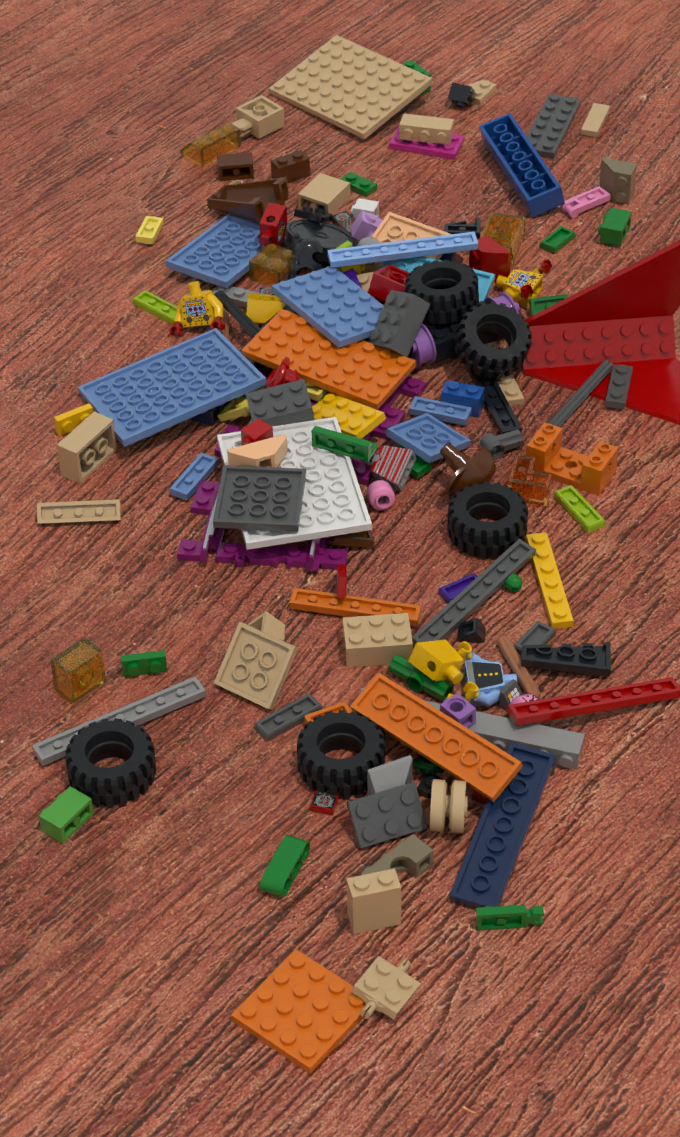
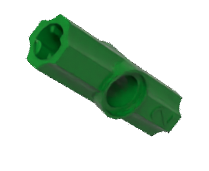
(418, 680)

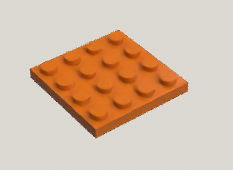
(301, 1011)

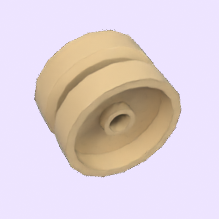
(449, 806)

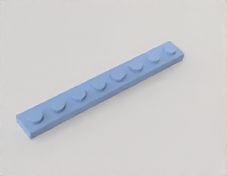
(402, 249)

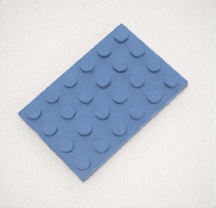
(220, 252)
(331, 304)

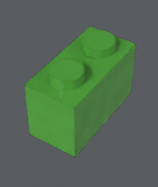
(66, 814)

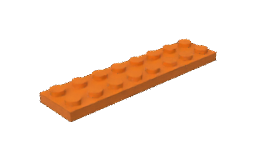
(437, 737)

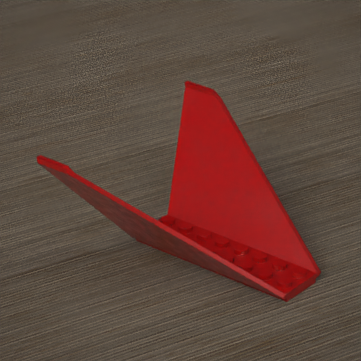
(618, 321)

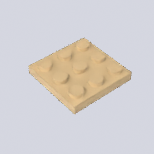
(256, 665)

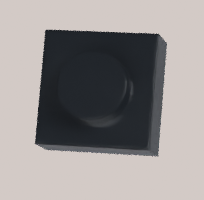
(425, 786)

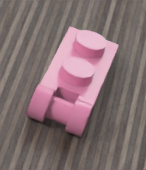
(585, 201)

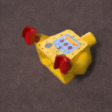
(524, 284)
(198, 309)

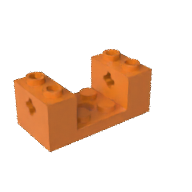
(588, 472)

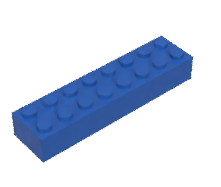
(521, 165)

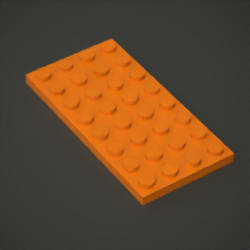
(352, 371)

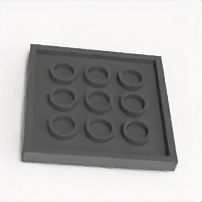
(260, 498)

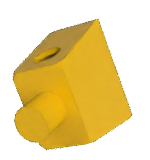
(437, 660)

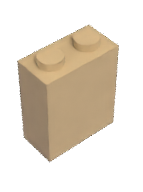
(324, 193)
(374, 901)

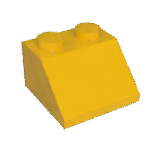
(263, 307)

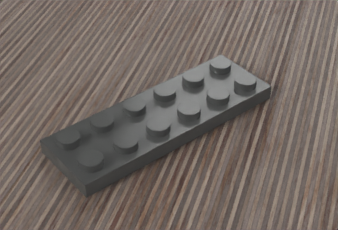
(553, 124)

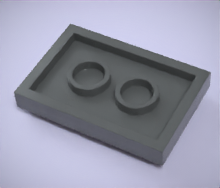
(386, 814)

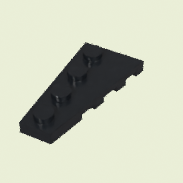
(585, 659)

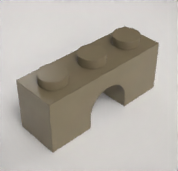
(408, 856)

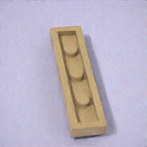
(78, 511)

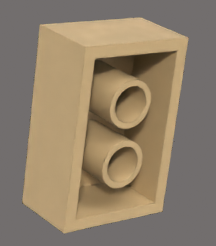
(87, 447)
(376, 639)

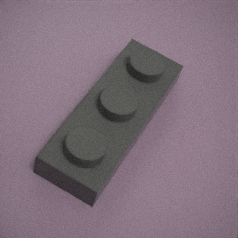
(619, 386)

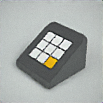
(509, 692)

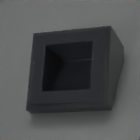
(472, 631)

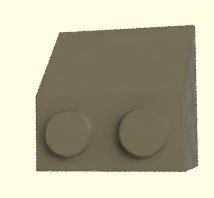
(618, 179)

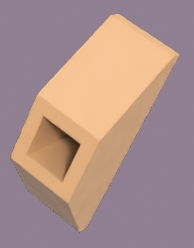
(260, 453)

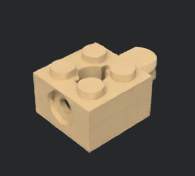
(259, 117)

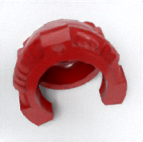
(282, 374)

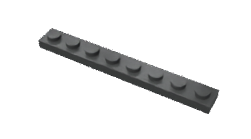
(475, 593)

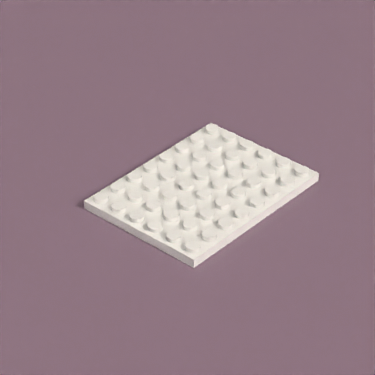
(331, 491)

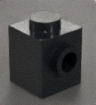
(461, 95)

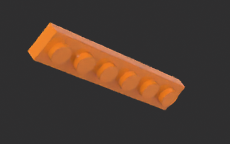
(350, 606)

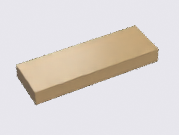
(595, 120)

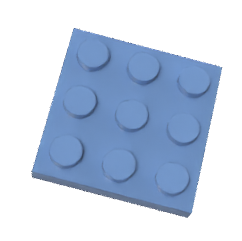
(426, 436)

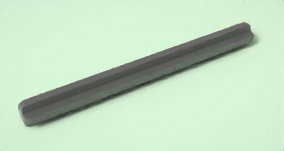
(580, 395)

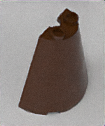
(250, 198)

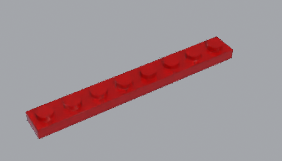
(593, 701)

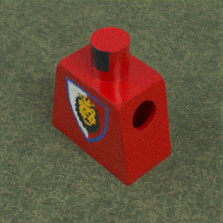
(273, 230)

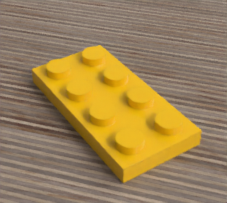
(352, 417)

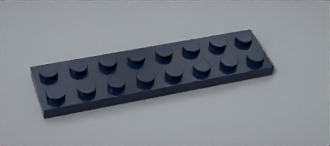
(502, 832)

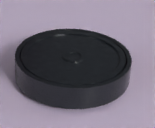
(326, 234)

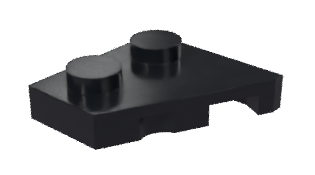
(462, 227)

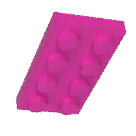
(430, 149)

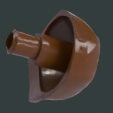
(467, 471)

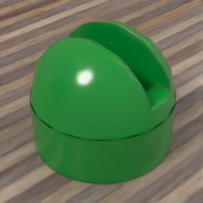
(513, 583)

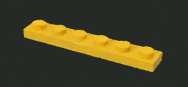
(550, 582)

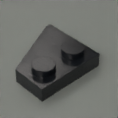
(317, 215)

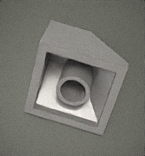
(389, 775)

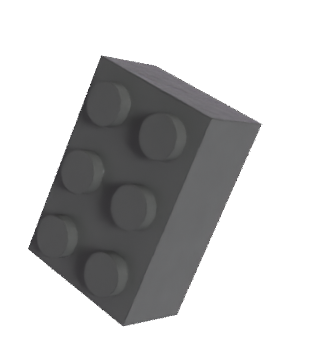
(399, 322)
(281, 404)

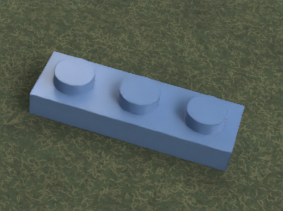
(441, 410)
(191, 478)

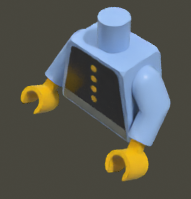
(482, 678)

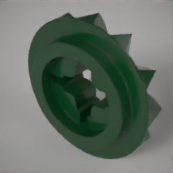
(423, 765)

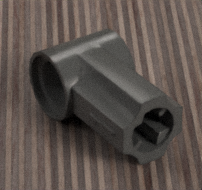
(499, 444)

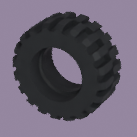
(447, 287)
(498, 320)
(490, 502)
(339, 732)
(108, 740)

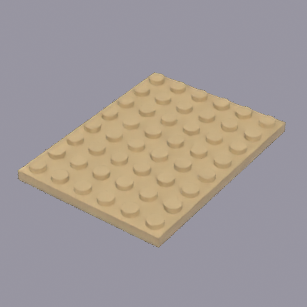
(350, 86)

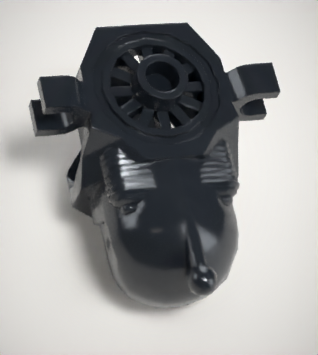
(303, 256)

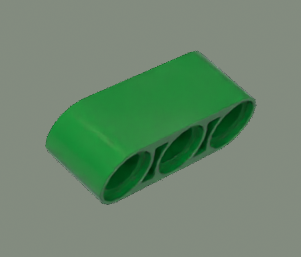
(284, 866)

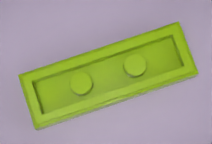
(156, 306)
(579, 509)

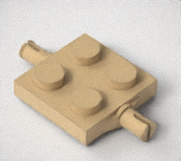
(385, 988)

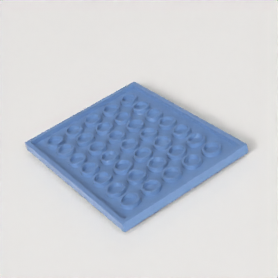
(172, 386)

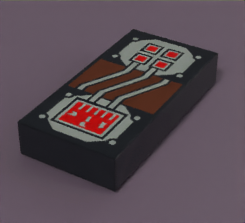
(343, 220)

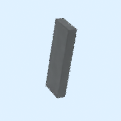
(287, 717)

